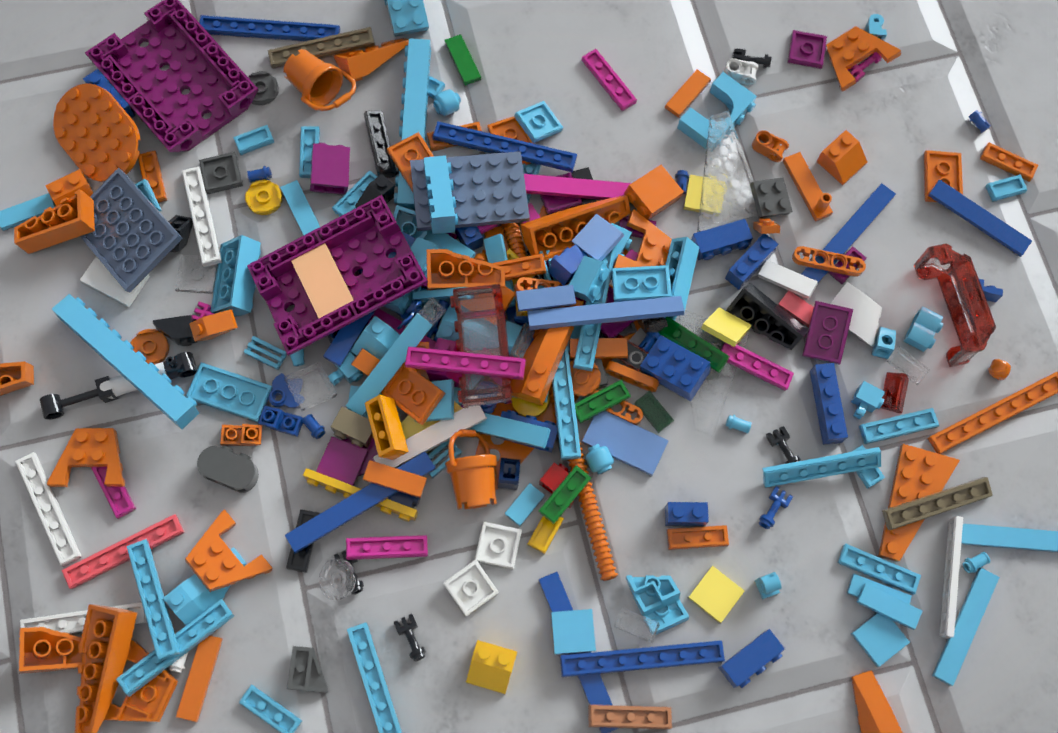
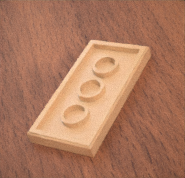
(322, 280)

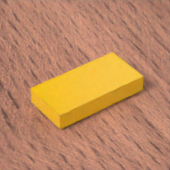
(544, 534)

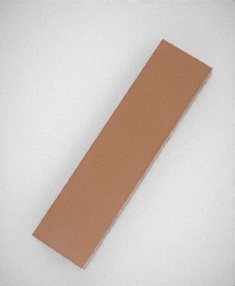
(629, 717)

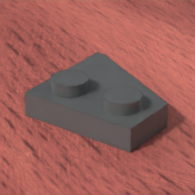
(305, 671)

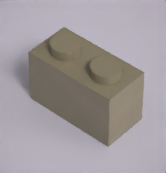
(353, 427)

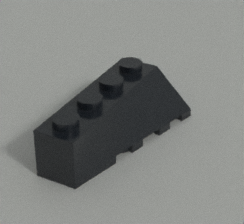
(767, 317)

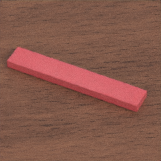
(118, 553)

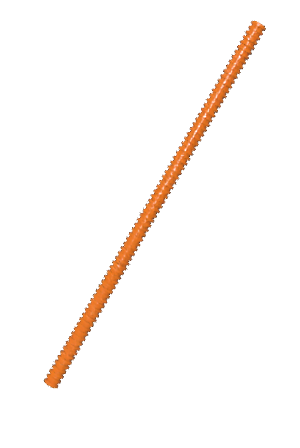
(586, 496)

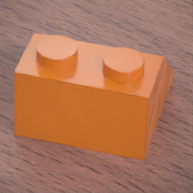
(843, 157)
(68, 185)

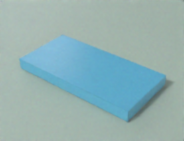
(229, 392)

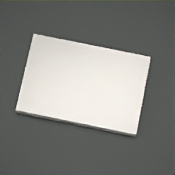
(102, 280)

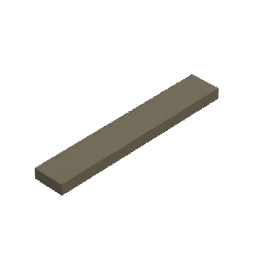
(324, 46)
(937, 503)

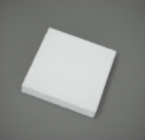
(498, 545)
(470, 587)

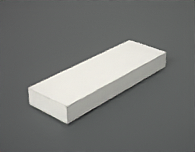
(787, 279)

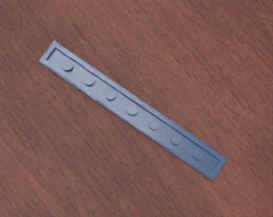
(605, 313)

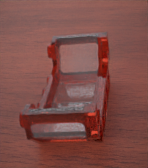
(963, 299)
(481, 331)

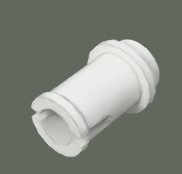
(178, 665)

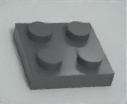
(771, 197)

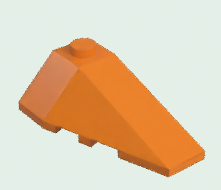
(362, 63)
(455, 270)
(47, 650)

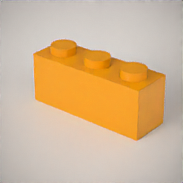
(386, 427)

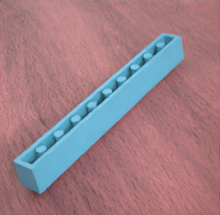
(415, 106)
(127, 362)

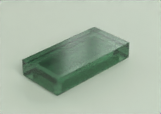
(654, 412)

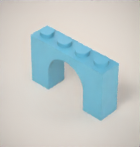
(732, 94)

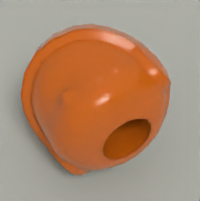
(999, 369)

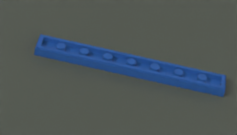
(266, 28)
(498, 144)
(853, 228)
(350, 333)
(352, 507)
(559, 601)
(641, 658)

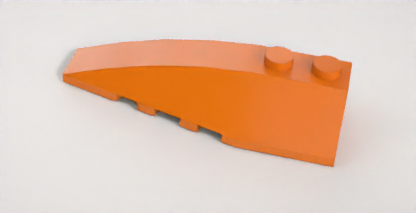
(560, 228)
(542, 363)
(104, 655)
(873, 708)

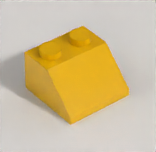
(491, 667)

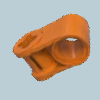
(770, 145)

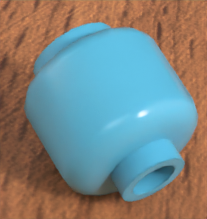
(447, 102)
(599, 459)

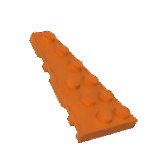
(916, 476)

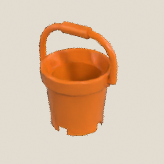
(317, 80)
(472, 475)

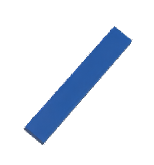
(980, 218)

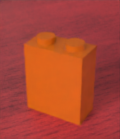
(653, 192)

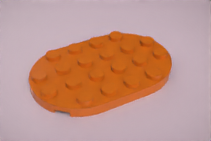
(96, 132)

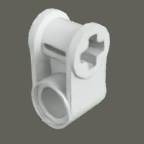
(741, 71)

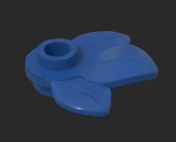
(413, 309)
(280, 388)

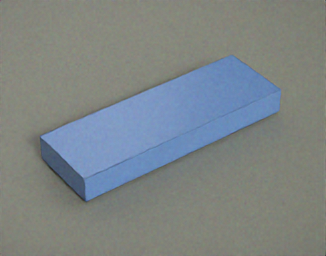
(545, 298)

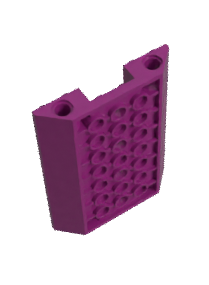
(194, 64)
(356, 242)

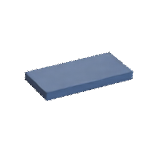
(626, 441)

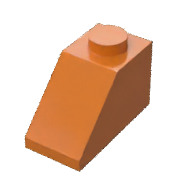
(213, 325)

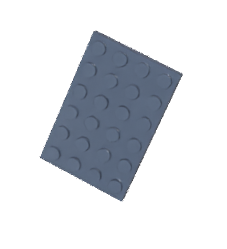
(486, 190)
(128, 231)

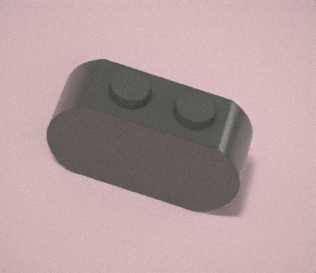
(228, 468)

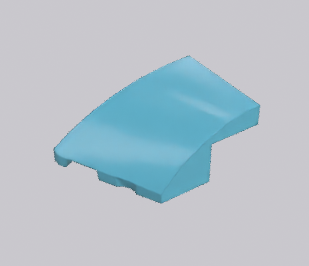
(658, 600)

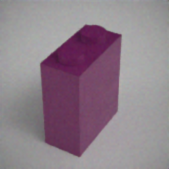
(330, 168)

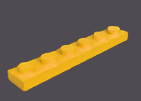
(333, 485)

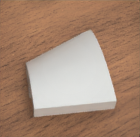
(864, 315)

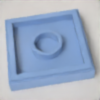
(598, 238)

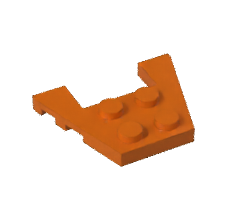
(853, 48)
(653, 247)
(90, 449)
(216, 563)
(150, 700)

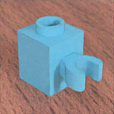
(346, 371)
(867, 399)

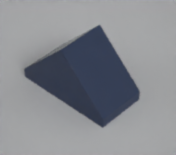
(509, 474)

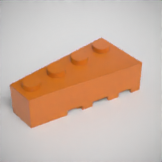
(57, 224)
(15, 376)

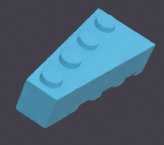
(439, 194)

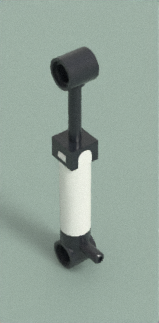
(109, 388)

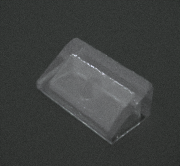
(522, 342)

